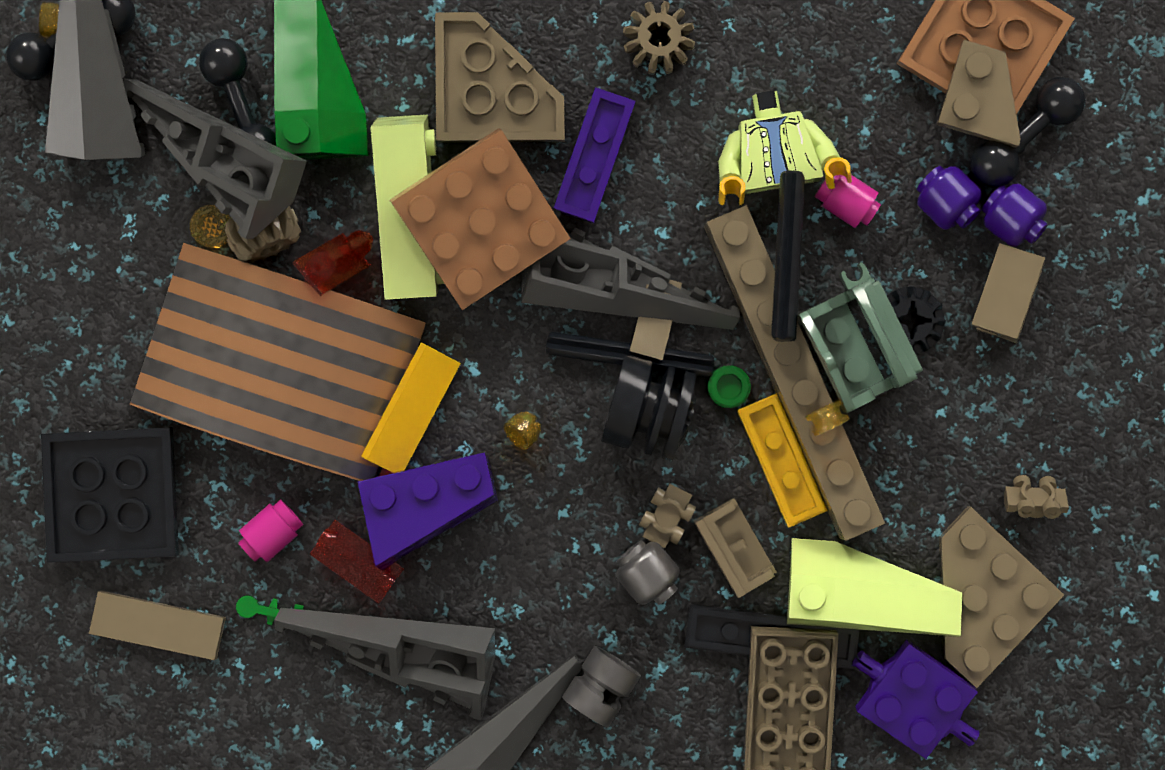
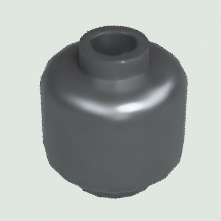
(647, 573)

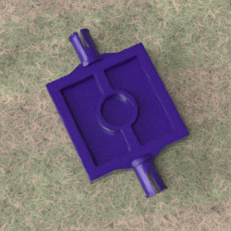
(915, 699)

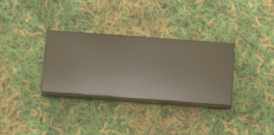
(157, 625)

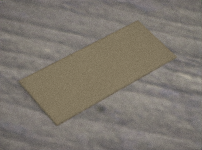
(652, 334)

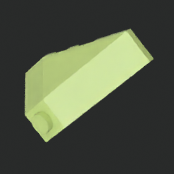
(857, 591)

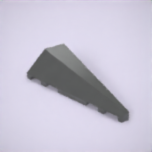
(88, 96)
(240, 170)
(615, 283)
(439, 657)
(506, 734)

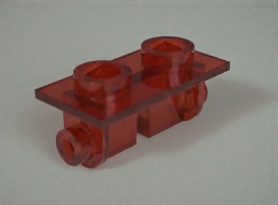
(335, 261)
(354, 561)

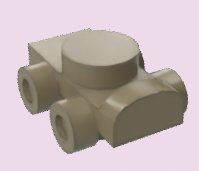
(1035, 502)
(671, 507)

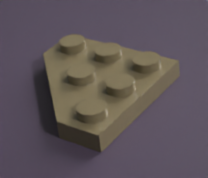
(489, 86)
(999, 595)

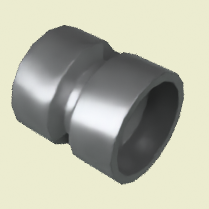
(601, 686)

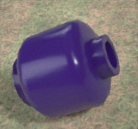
(949, 197)
(1015, 215)

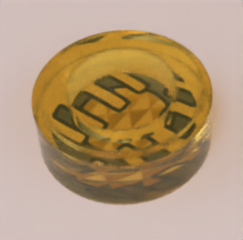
(209, 226)

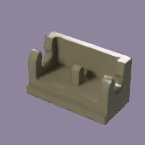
(1008, 292)
(735, 547)

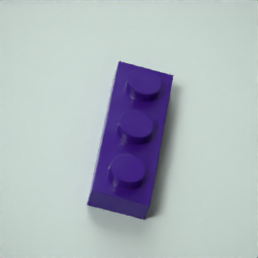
(594, 155)

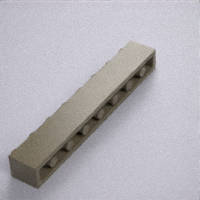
(793, 375)

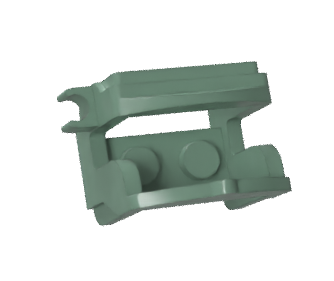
(845, 350)

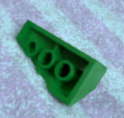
(313, 89)

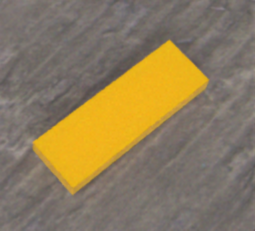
(410, 409)
(782, 460)

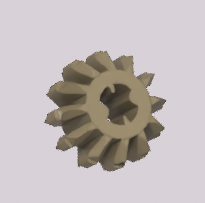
(674, 39)
(270, 241)

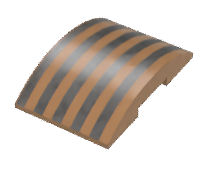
(274, 362)

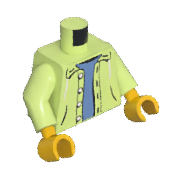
(775, 144)

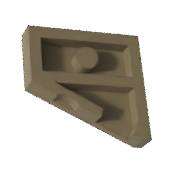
(981, 96)

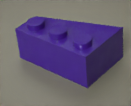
(422, 502)

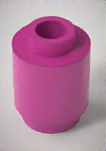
(849, 201)
(269, 531)

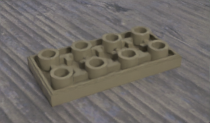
(790, 699)

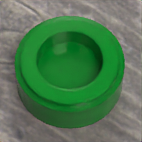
(729, 386)

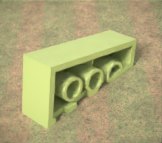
(401, 158)

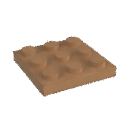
(1021, 28)
(480, 218)

